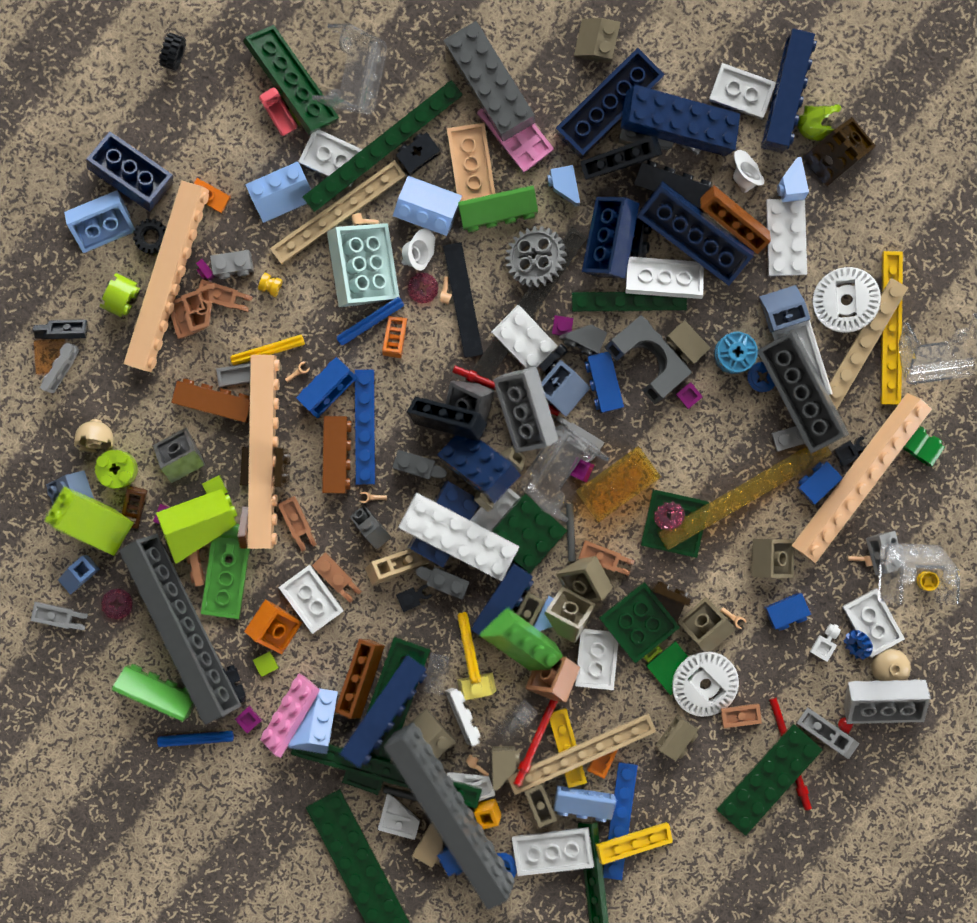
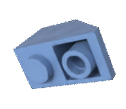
(78, 573)

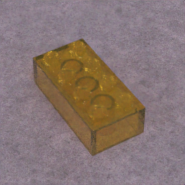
(618, 484)

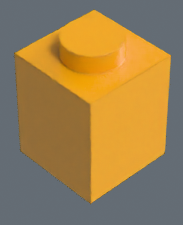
(488, 813)

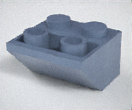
(784, 308)
(564, 388)
(75, 481)

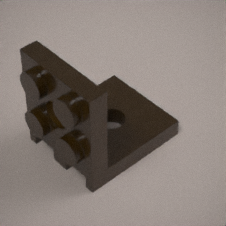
(845, 147)
(282, 460)
(670, 600)

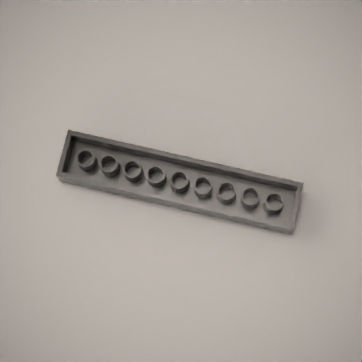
(180, 628)
(450, 815)

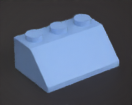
(279, 191)
(427, 205)
(99, 221)
(317, 724)
(584, 803)

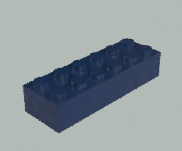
(788, 91)
(605, 105)
(680, 120)
(695, 233)
(383, 711)

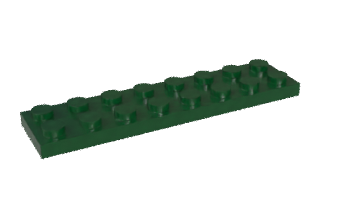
(397, 653)
(355, 860)

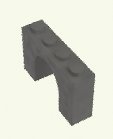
(671, 367)

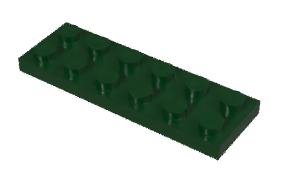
(290, 78)
(769, 779)

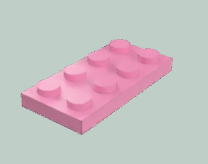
(524, 147)
(289, 715)

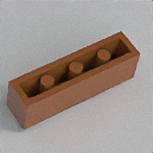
(735, 219)
(212, 401)
(335, 454)
(359, 678)

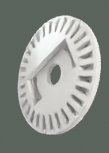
(828, 299)
(692, 696)

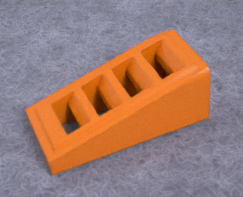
(394, 352)

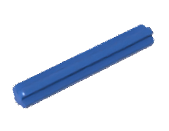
(370, 321)
(193, 739)

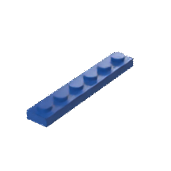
(365, 427)
(622, 813)

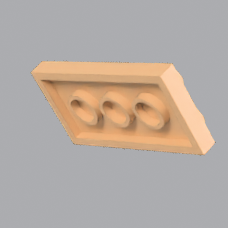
(471, 161)

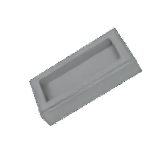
(233, 375)

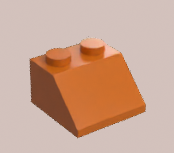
(273, 627)

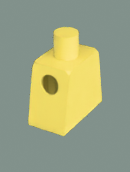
(477, 690)

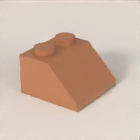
(555, 682)

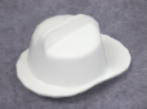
(747, 172)
(419, 250)

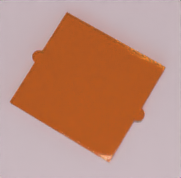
(46, 352)

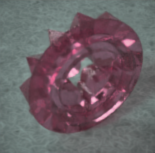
(431, 291)
(677, 516)
(123, 597)

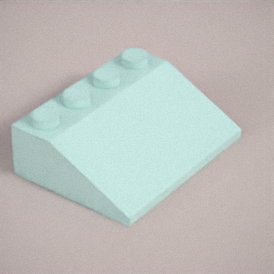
(362, 264)

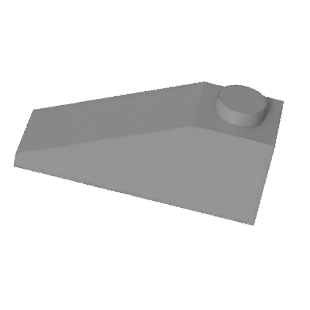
(828, 733)

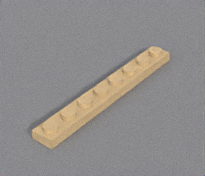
(338, 212)
(865, 342)
(585, 752)

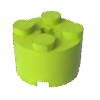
(119, 294)
(121, 478)

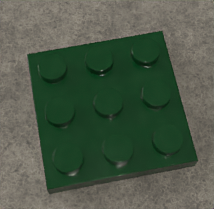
(530, 530)
(650, 535)
(639, 622)

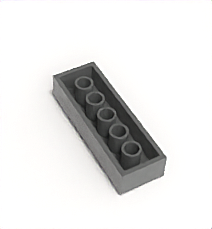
(489, 81)
(803, 392)

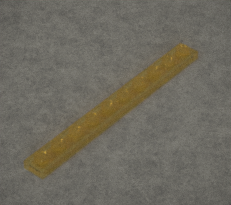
(742, 495)

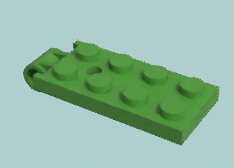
(225, 580)

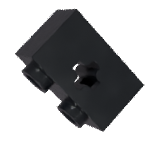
(428, 152)

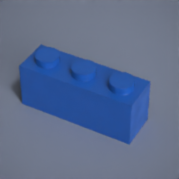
(604, 382)
(326, 387)

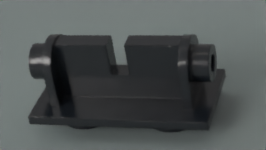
(641, 245)
(233, 677)

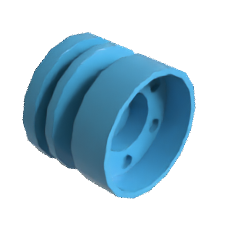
(726, 359)

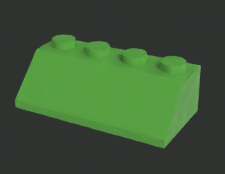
(498, 208)
(522, 642)
(154, 692)

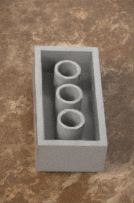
(526, 409)
(886, 701)

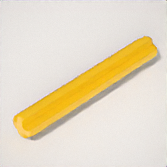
(269, 349)
(469, 650)

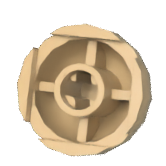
(92, 434)
(891, 665)

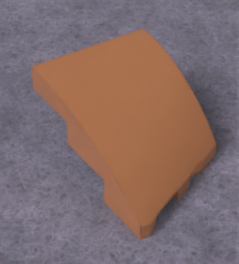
(193, 311)

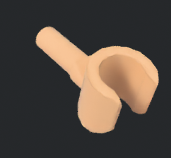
(357, 219)
(445, 297)
(297, 372)
(373, 497)
(868, 562)
(734, 618)
(472, 763)

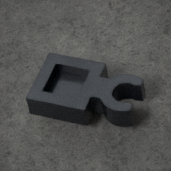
(551, 361)
(848, 452)
(410, 598)

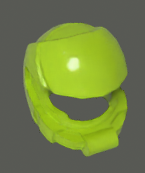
(810, 122)

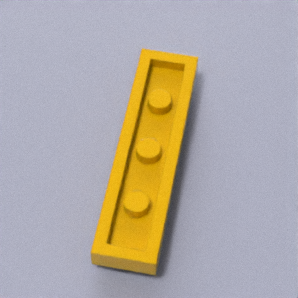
(564, 740)
(634, 843)

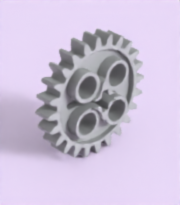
(535, 272)

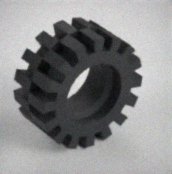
(172, 51)
(140, 233)

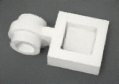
(823, 646)

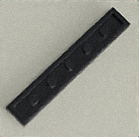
(463, 300)

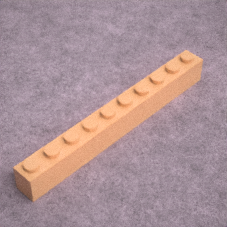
(166, 276)
(262, 451)
(861, 477)

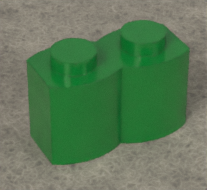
(924, 447)

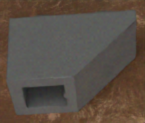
(586, 338)
(370, 527)

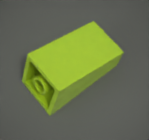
(89, 520)
(196, 523)

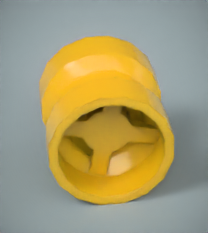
(270, 284)
(927, 581)

